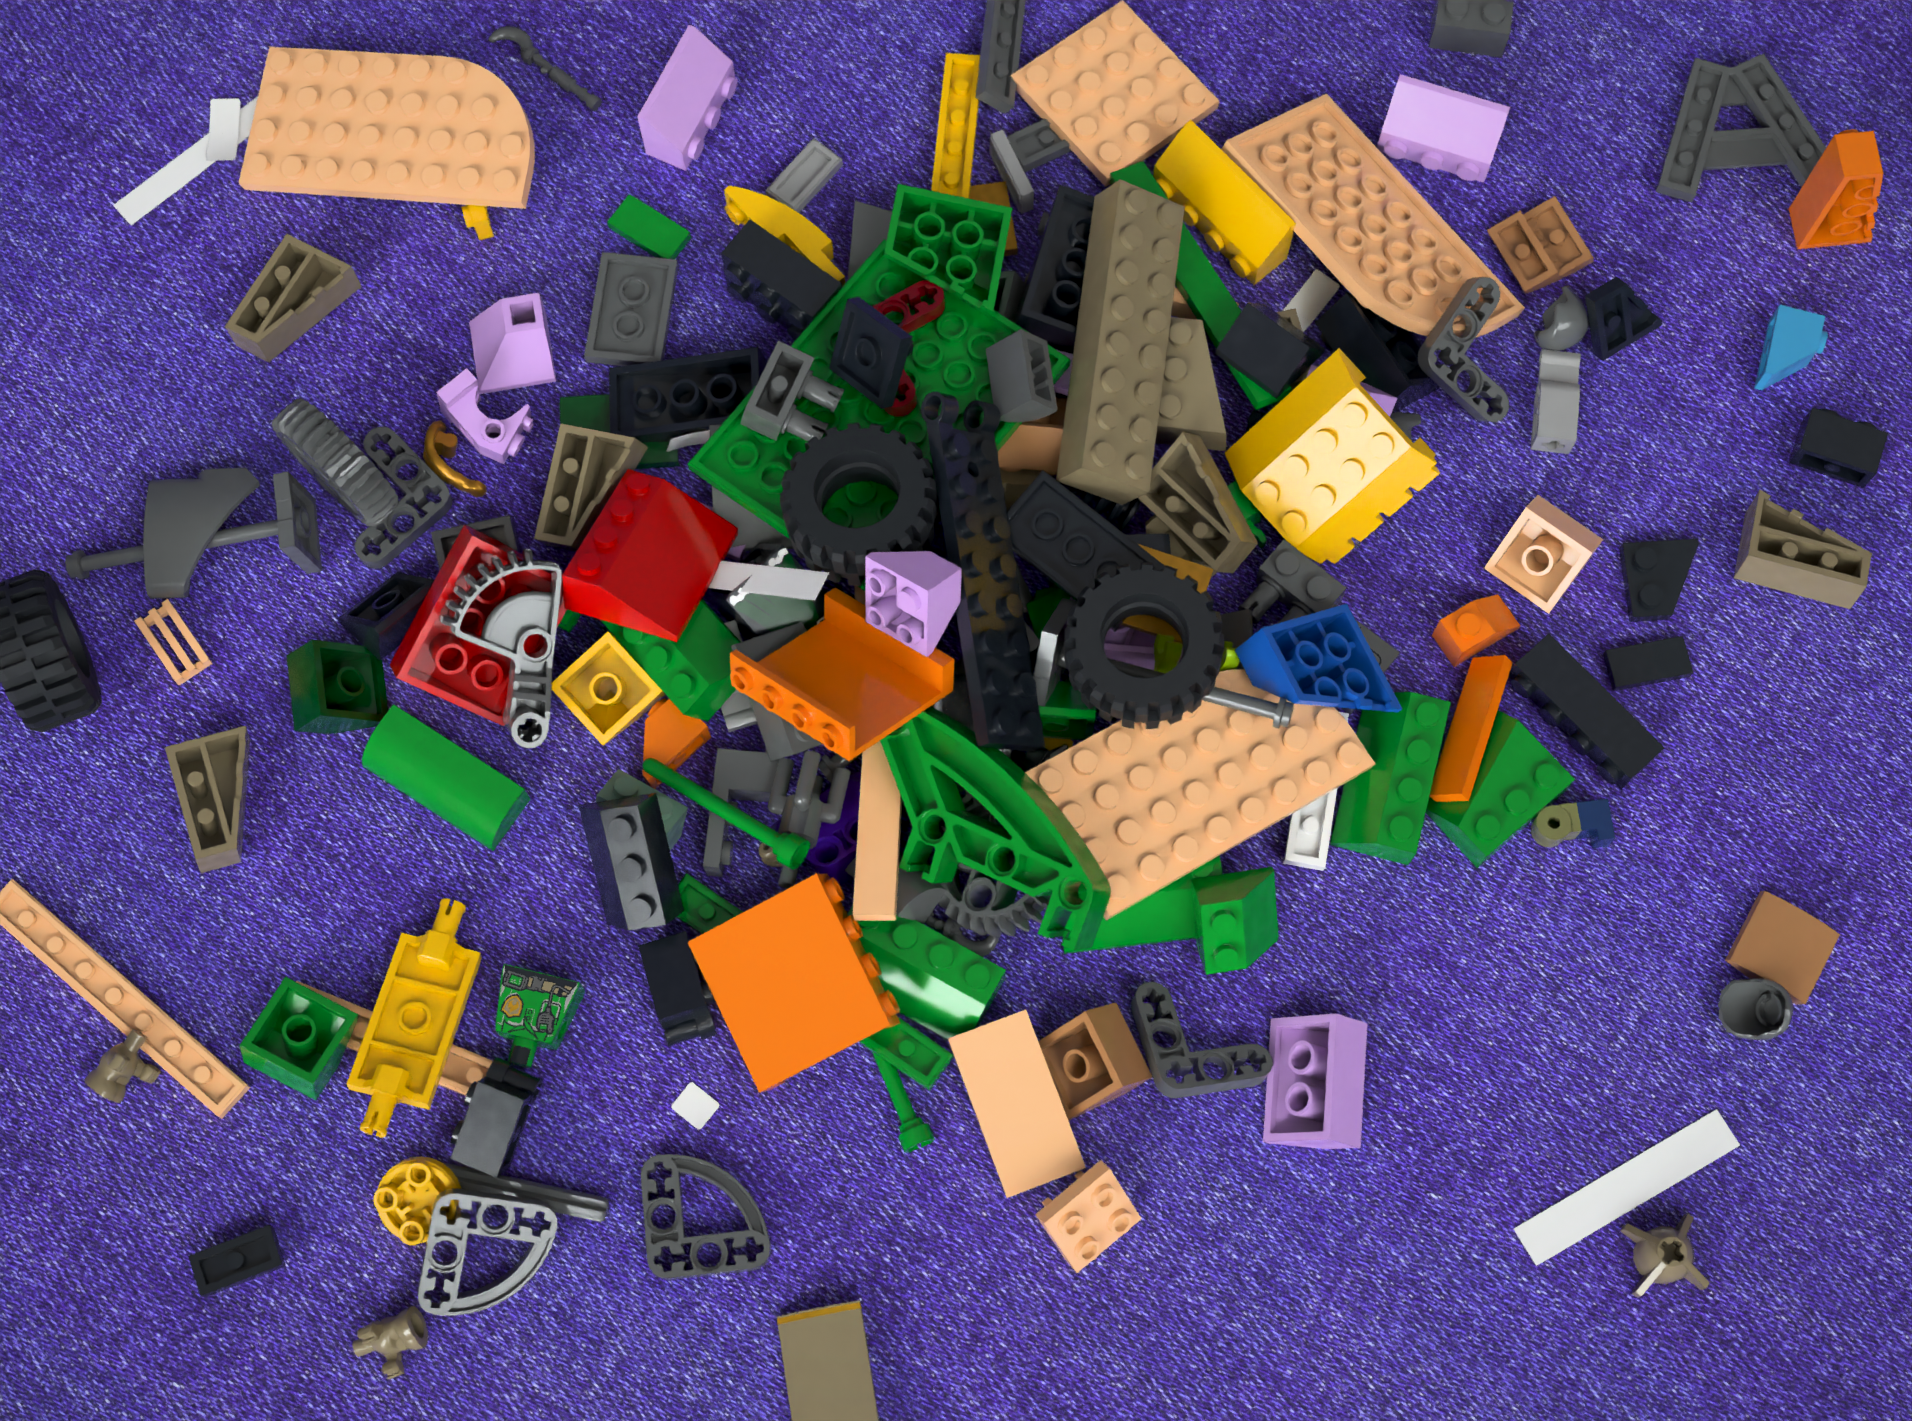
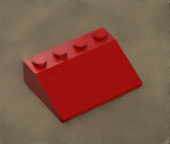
(647, 558)
(452, 666)

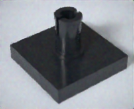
(870, 352)

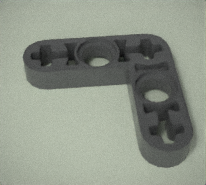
(1454, 349)
(415, 493)
(1179, 1058)

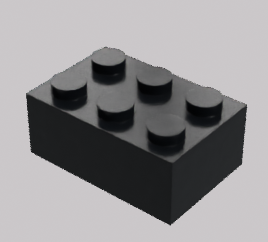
(776, 279)

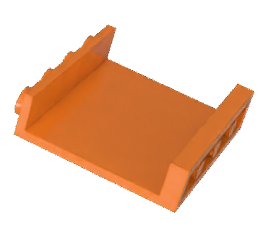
(845, 679)
(794, 980)

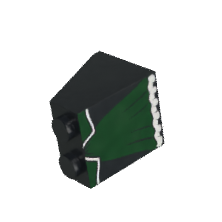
(766, 613)

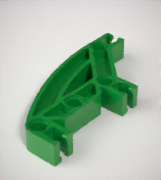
(1048, 851)

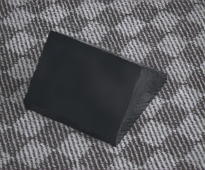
(1268, 348)
(386, 613)

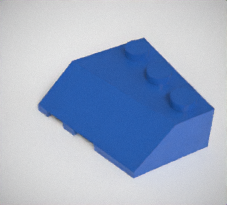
(1318, 663)

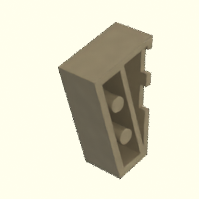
(290, 298)
(1189, 388)
(581, 481)
(1198, 505)
(1799, 558)
(212, 793)

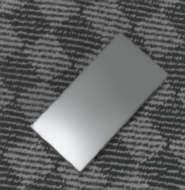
(1011, 171)
(805, 176)

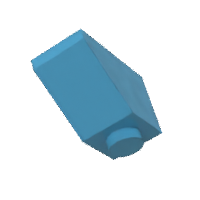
(1789, 344)

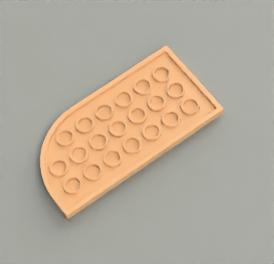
(388, 129)
(1363, 217)
(1194, 788)

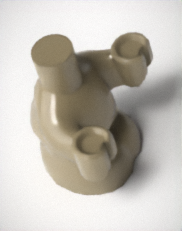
(119, 1066)
(391, 1337)

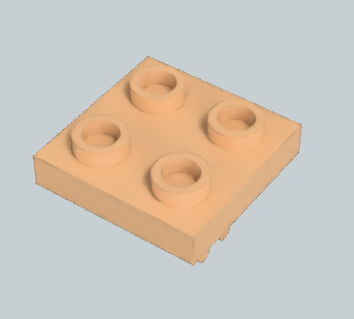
(1088, 1215)

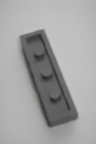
(1000, 53)

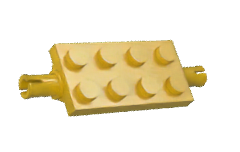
(414, 1020)

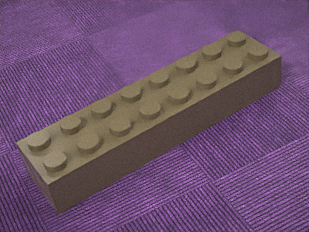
(1121, 343)

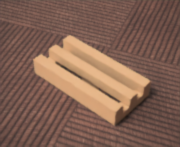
(156, 617)

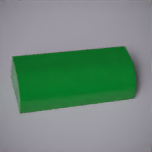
(444, 777)

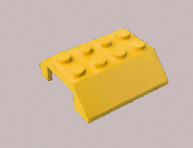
(1329, 463)

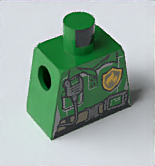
(534, 1011)

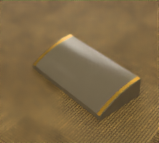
(828, 1364)

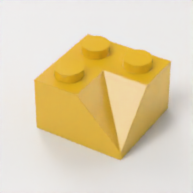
(607, 689)

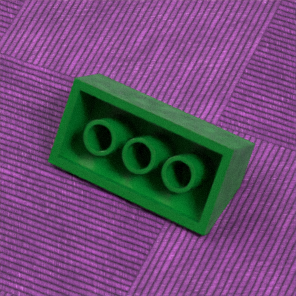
(688, 671)
(1387, 804)
(1156, 919)
(932, 975)

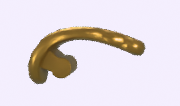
(444, 444)

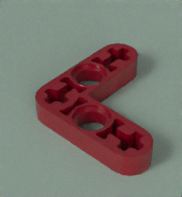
(923, 314)

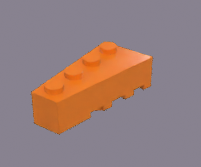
(1839, 194)

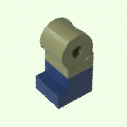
(1574, 821)

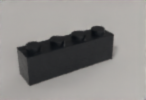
(1584, 712)

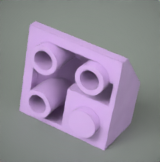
(512, 344)
(911, 596)

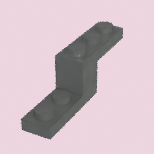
(738, 777)

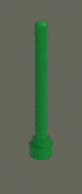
(789, 848)
(912, 1129)

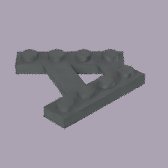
(1695, 146)

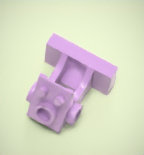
(459, 405)

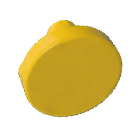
(408, 1197)

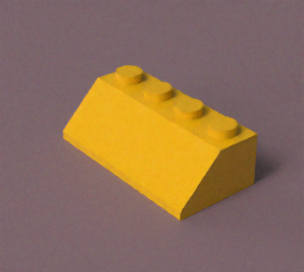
(1224, 204)

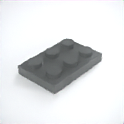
(631, 309)

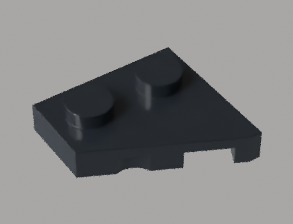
(1617, 318)
(1655, 576)

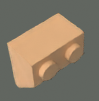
(1543, 553)

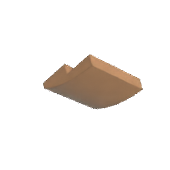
(1540, 245)
(1782, 946)

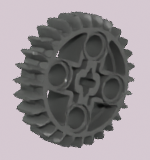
(335, 462)
(1000, 913)

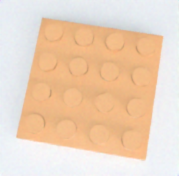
(1114, 92)

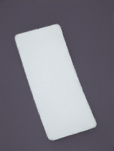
(223, 129)
(1313, 297)
(688, 440)

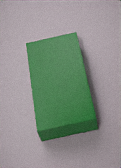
(648, 229)

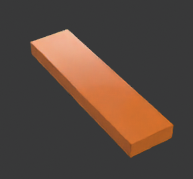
(1470, 728)

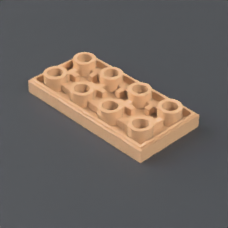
(1016, 1103)

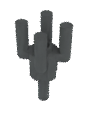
(804, 810)

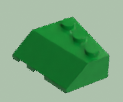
(950, 242)
(1508, 793)

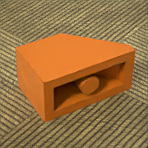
(1474, 628)
(671, 737)

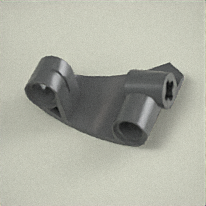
(183, 520)

